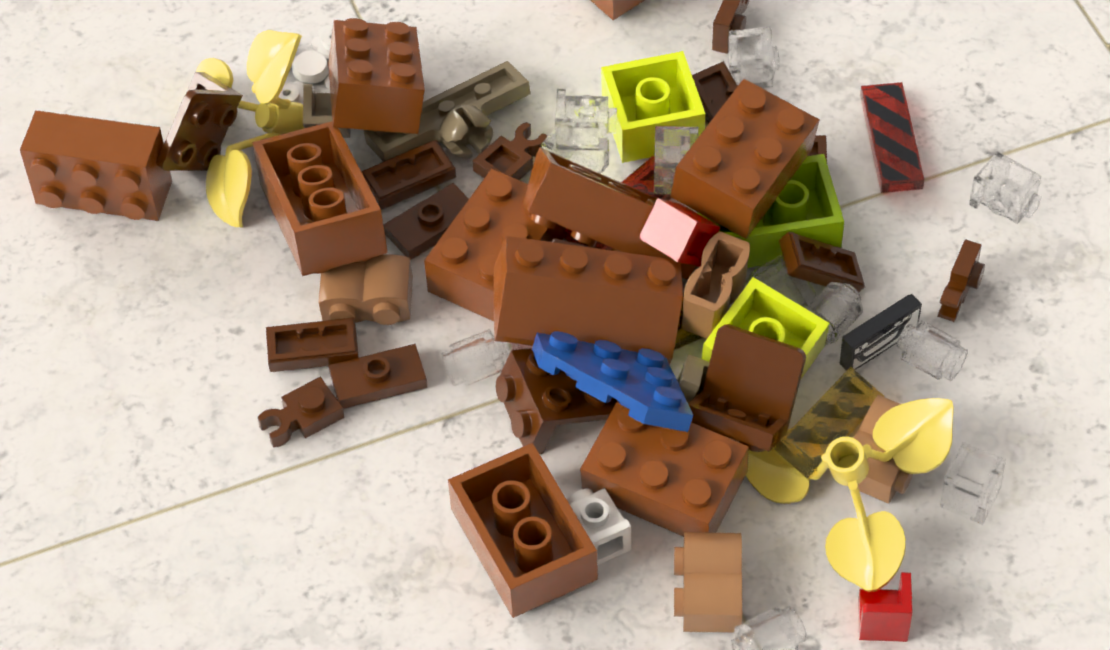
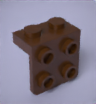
(199, 125)
(749, 388)
(543, 400)

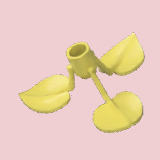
(268, 67)
(870, 547)

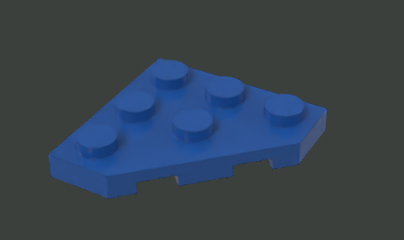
(604, 370)

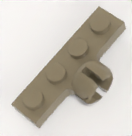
(457, 115)

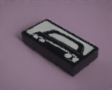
(878, 333)

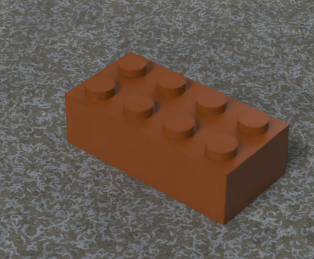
(320, 198)

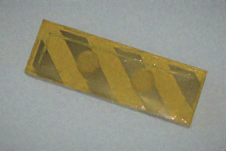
(829, 418)

